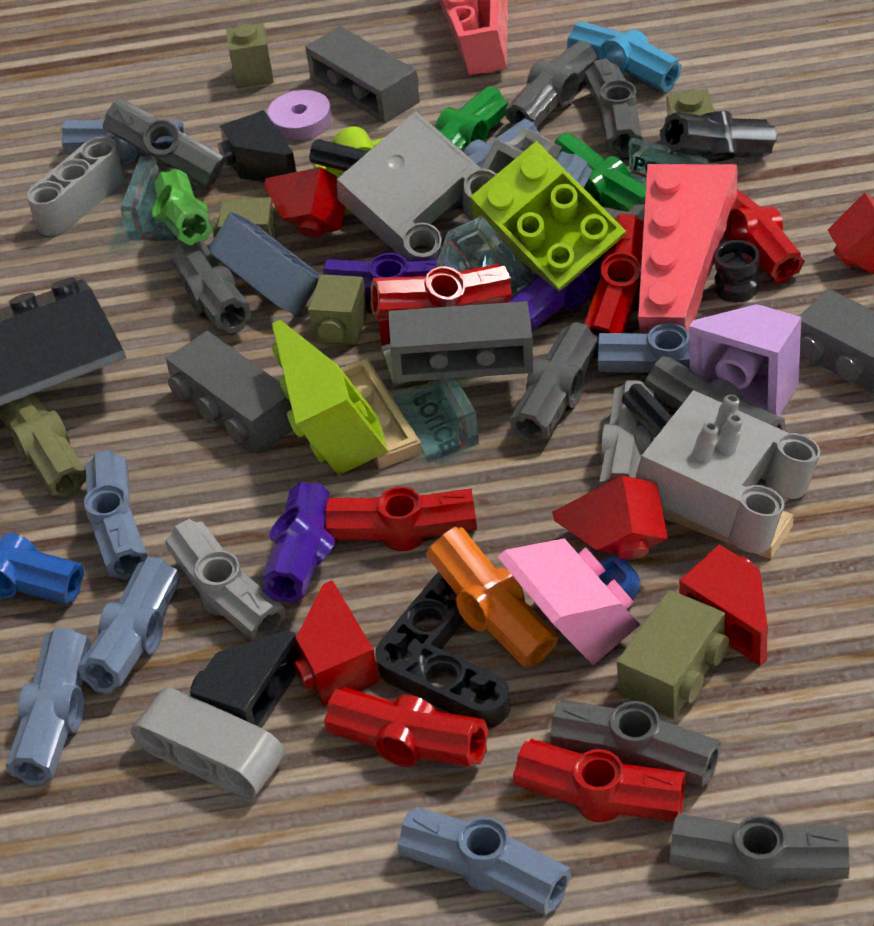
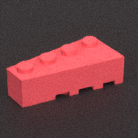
(479, 32)
(681, 232)

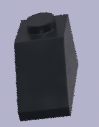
(255, 148)
(249, 677)

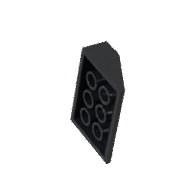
(53, 339)

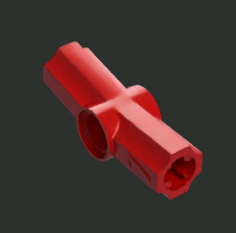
(764, 229)
(441, 288)
(615, 300)
(400, 516)
(406, 728)
(626, 788)

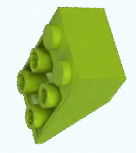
(546, 217)
(326, 404)

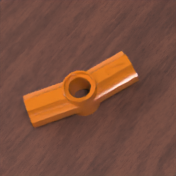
(491, 598)

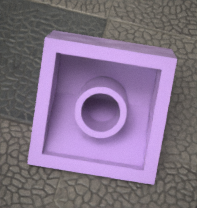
(752, 350)

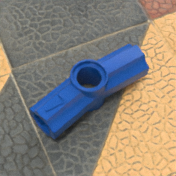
(37, 572)

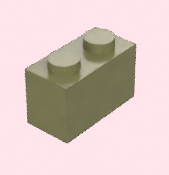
(672, 654)

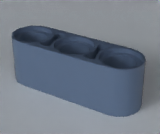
(264, 263)

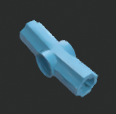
(631, 54)

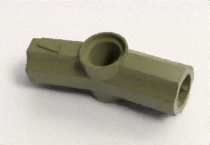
(44, 444)

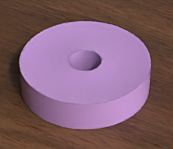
(300, 114)

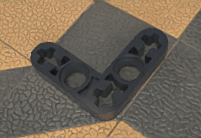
(428, 659)

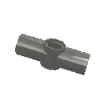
(144, 129)
(554, 383)

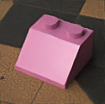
(573, 595)

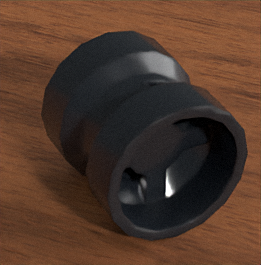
(736, 271)

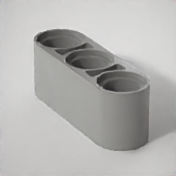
(75, 186)
(208, 742)

